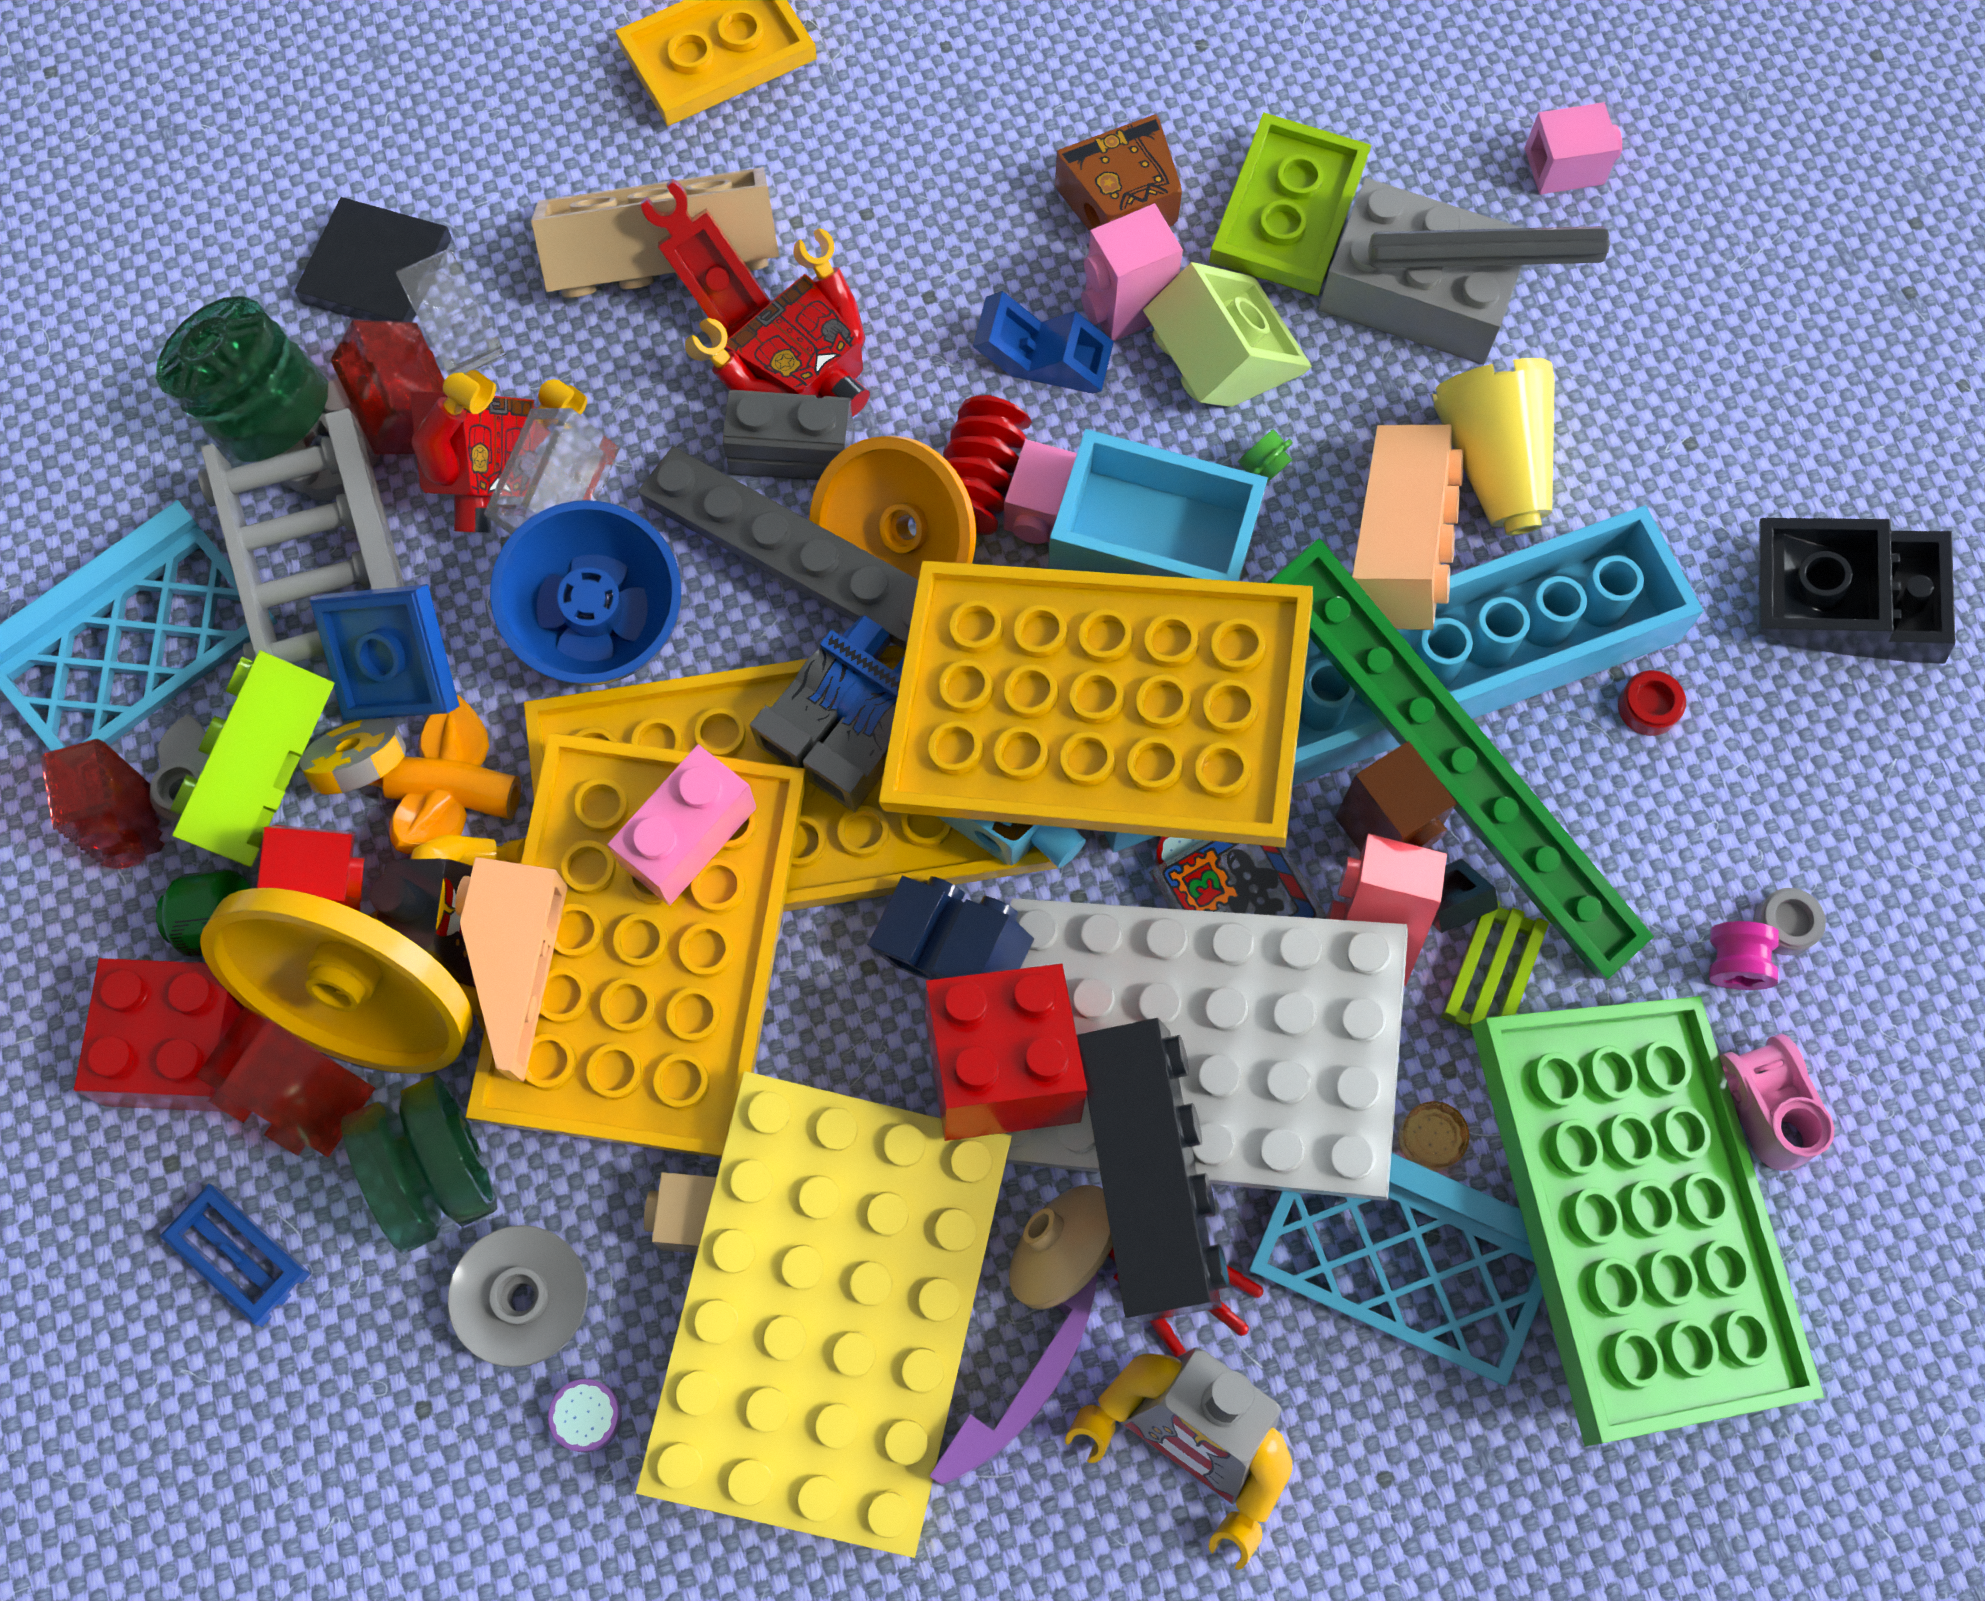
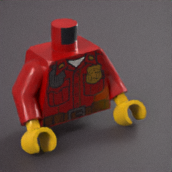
(799, 342)
(468, 436)

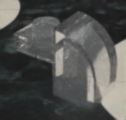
(450, 314)

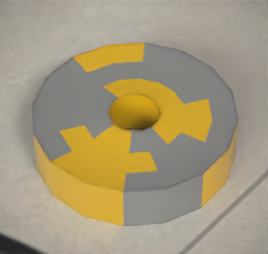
(352, 756)

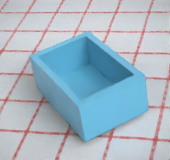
(1153, 513)

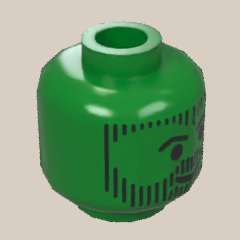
(189, 905)

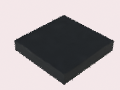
(359, 261)

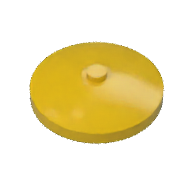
(337, 980)

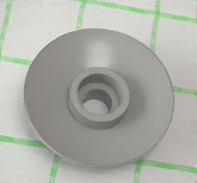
(484, 1289)

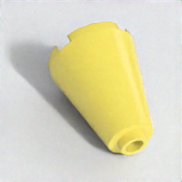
(1505, 438)

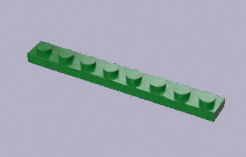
(1476, 775)

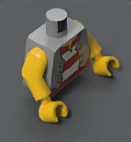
(1207, 1425)

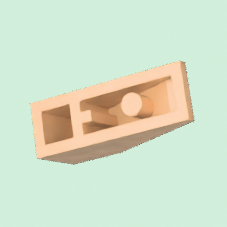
(510, 937)

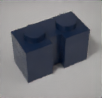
(940, 936)

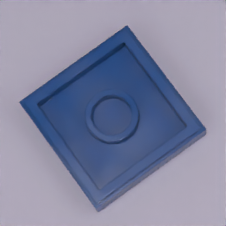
(385, 652)

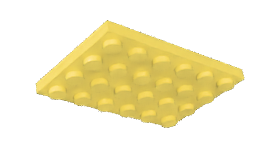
(825, 1316)

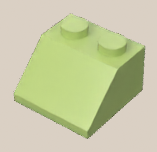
(1224, 335)

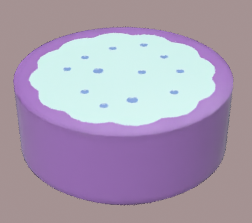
(584, 1415)

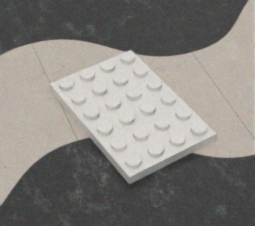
(1280, 1028)

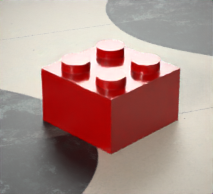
(152, 1034)
(1004, 1052)

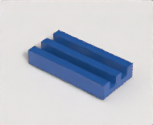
(275, 1290)

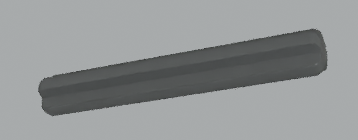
(1488, 247)

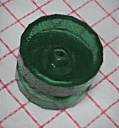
(418, 1164)

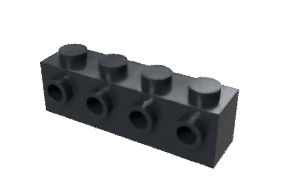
(1150, 1171)

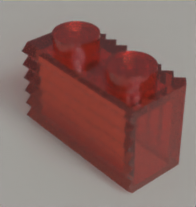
(101, 804)

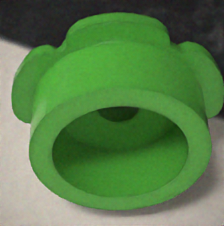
(1267, 456)

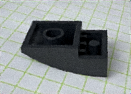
(1857, 588)

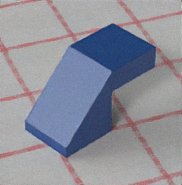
(1053, 352)

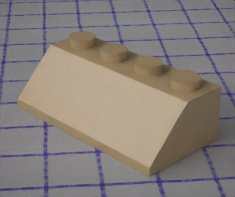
(609, 239)

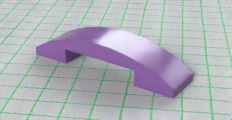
(977, 1442)

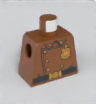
(1119, 174)

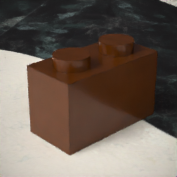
(1396, 801)

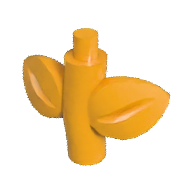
(446, 781)

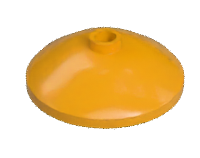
(880, 485)

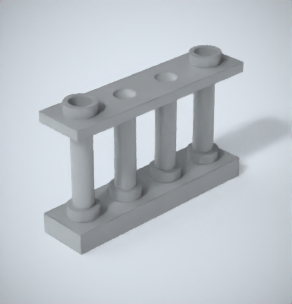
(355, 509)

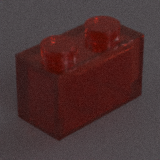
(378, 371)
(284, 1082)

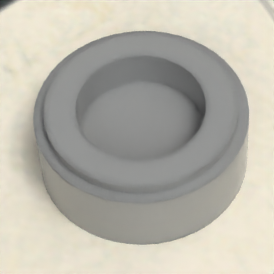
(1796, 917)

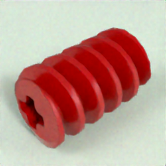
(984, 453)

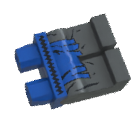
(837, 714)

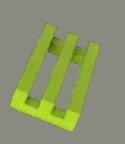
(1513, 923)

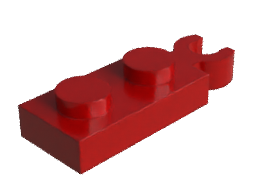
(707, 262)

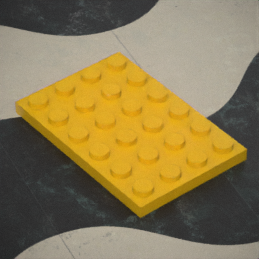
(1100, 702)
(644, 999)

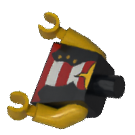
(420, 898)

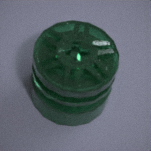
(242, 379)

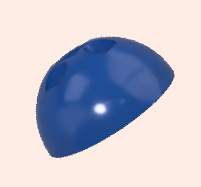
(566, 566)

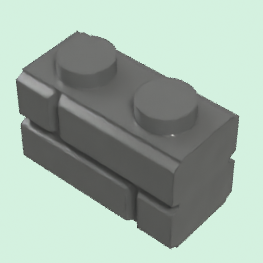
(785, 433)

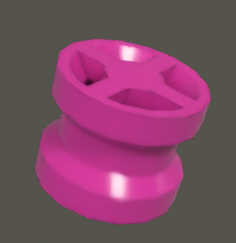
(1744, 955)

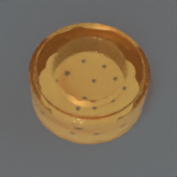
(1434, 1135)

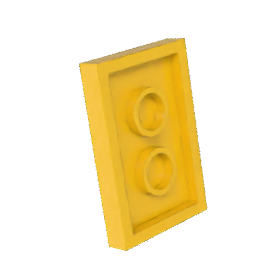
(713, 51)

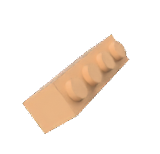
(1405, 520)

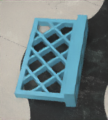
(105, 587)
(1448, 1204)

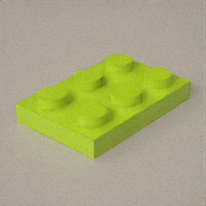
(1290, 204)

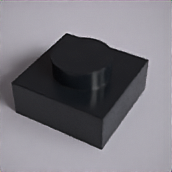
(1464, 897)

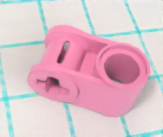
(1778, 1096)

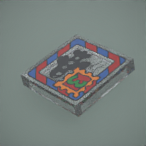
(1236, 880)

